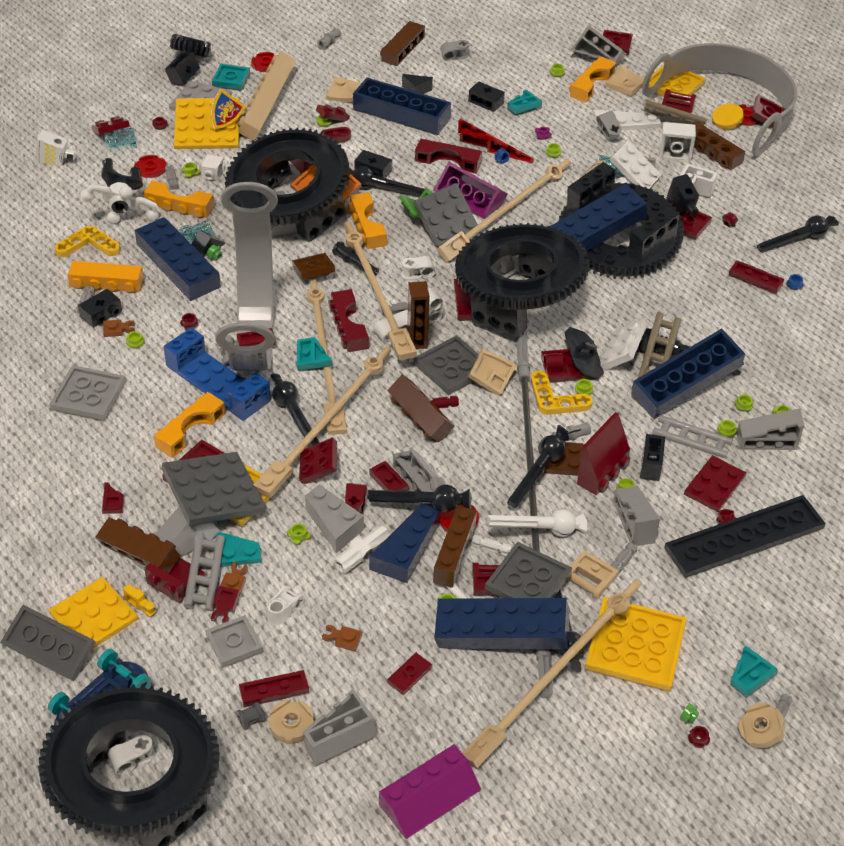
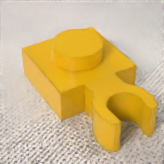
(137, 599)

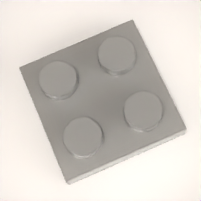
(233, 641)

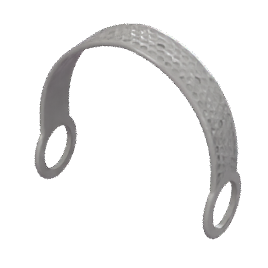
(735, 61)
(254, 279)

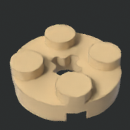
(290, 732)
(762, 737)

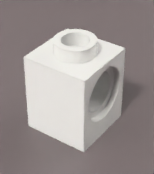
(212, 167)

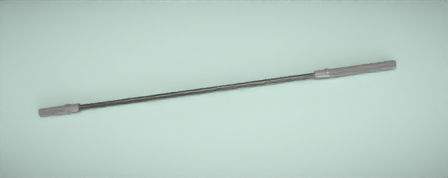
(543, 656)

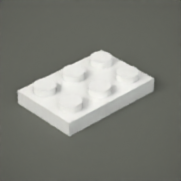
(635, 166)
(623, 344)

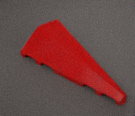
(476, 136)

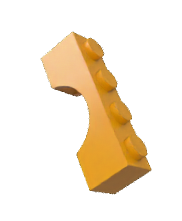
(583, 87)
(197, 204)
(373, 233)
(205, 410)

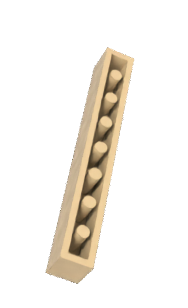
(265, 95)

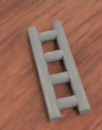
(699, 444)
(211, 581)

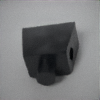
(683, 195)

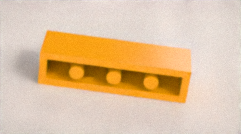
(105, 276)

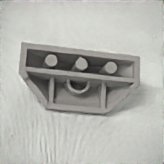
(417, 472)

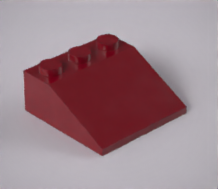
(603, 456)

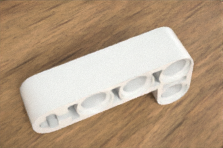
(435, 314)

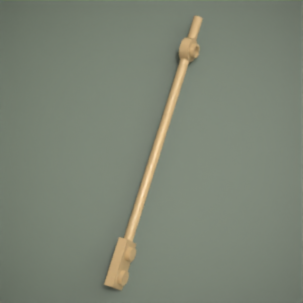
(451, 248)
(398, 337)
(337, 424)
(280, 471)
(492, 735)

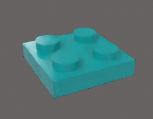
(230, 76)

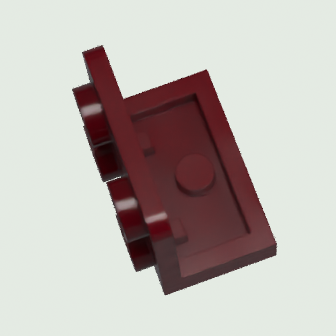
(170, 584)

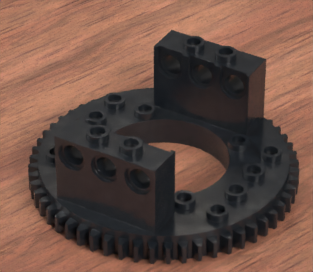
(267, 163)
(649, 245)
(544, 253)
(83, 741)

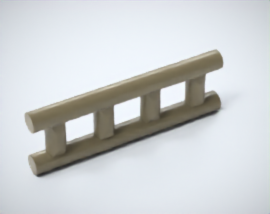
(672, 113)
(654, 338)

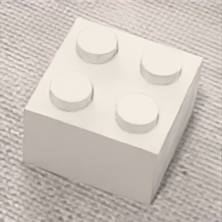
(677, 141)

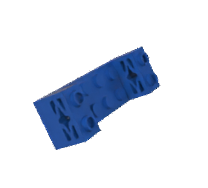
(189, 360)

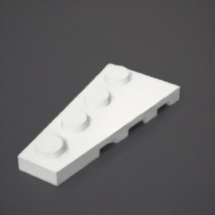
(633, 120)

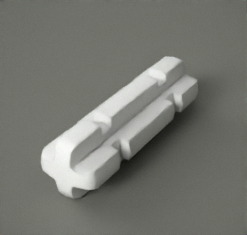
(491, 544)

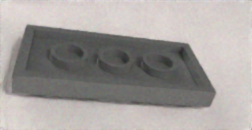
(48, 642)

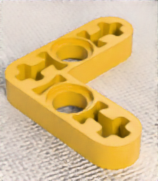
(66, 247)
(554, 402)

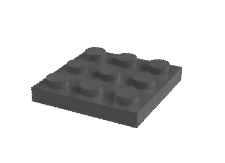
(445, 214)
(448, 364)
(528, 575)

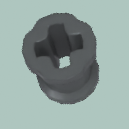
(250, 715)

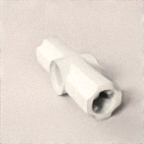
(360, 549)

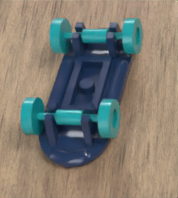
(115, 674)

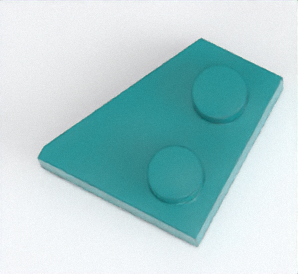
(523, 103)
(311, 354)
(239, 550)
(752, 672)

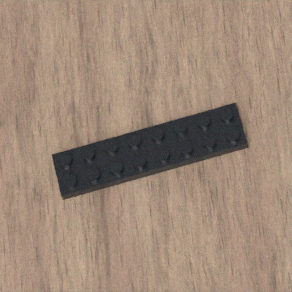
(744, 536)

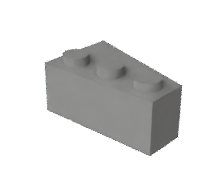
(594, 45)
(771, 431)
(636, 515)
(333, 517)
(340, 729)

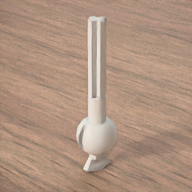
(561, 522)

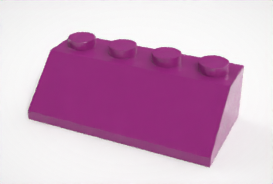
(480, 195)
(429, 791)

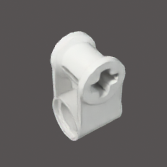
(418, 268)
(283, 605)
(130, 754)

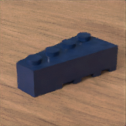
(406, 545)

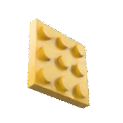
(682, 83)
(95, 612)

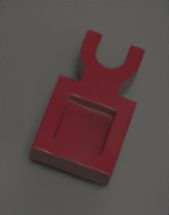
(224, 601)

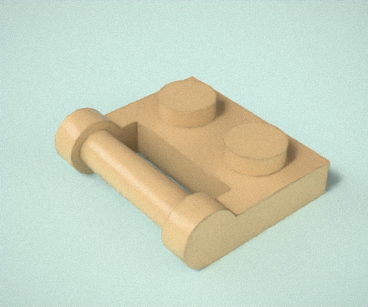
(595, 570)

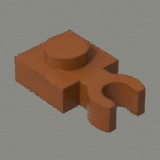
(115, 327)
(235, 579)
(345, 638)

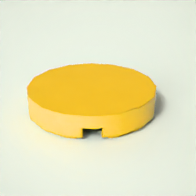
(727, 116)

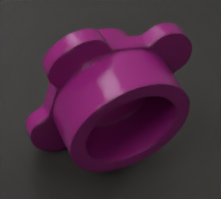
(543, 133)

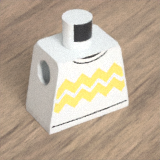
(53, 149)

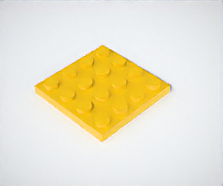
(195, 126)
(638, 646)

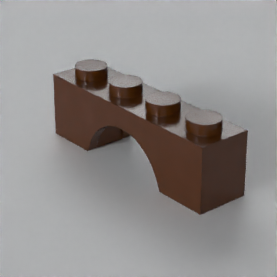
(452, 549)

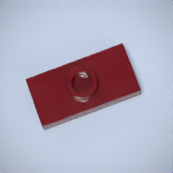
(251, 338)
(409, 673)

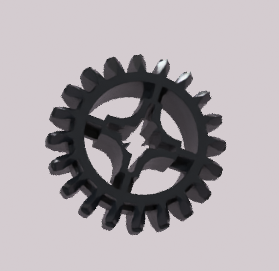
(188, 44)

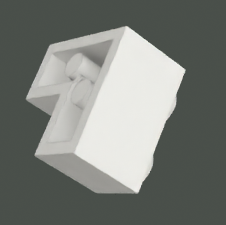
(702, 179)

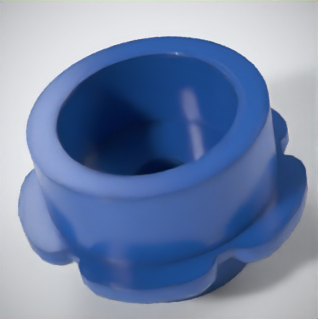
(501, 155)
(795, 281)

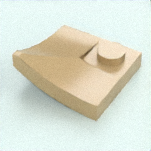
(625, 81)
(342, 90)
(491, 371)

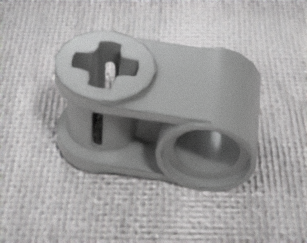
(455, 50)
(609, 125)

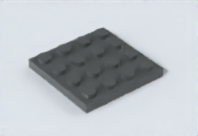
(213, 488)

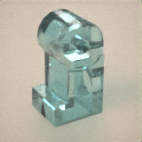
(120, 138)

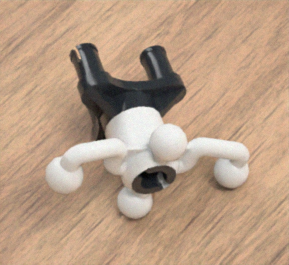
(119, 192)

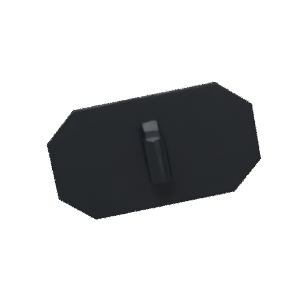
(584, 353)

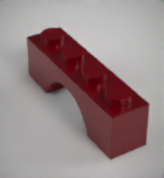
(430, 151)
(354, 335)

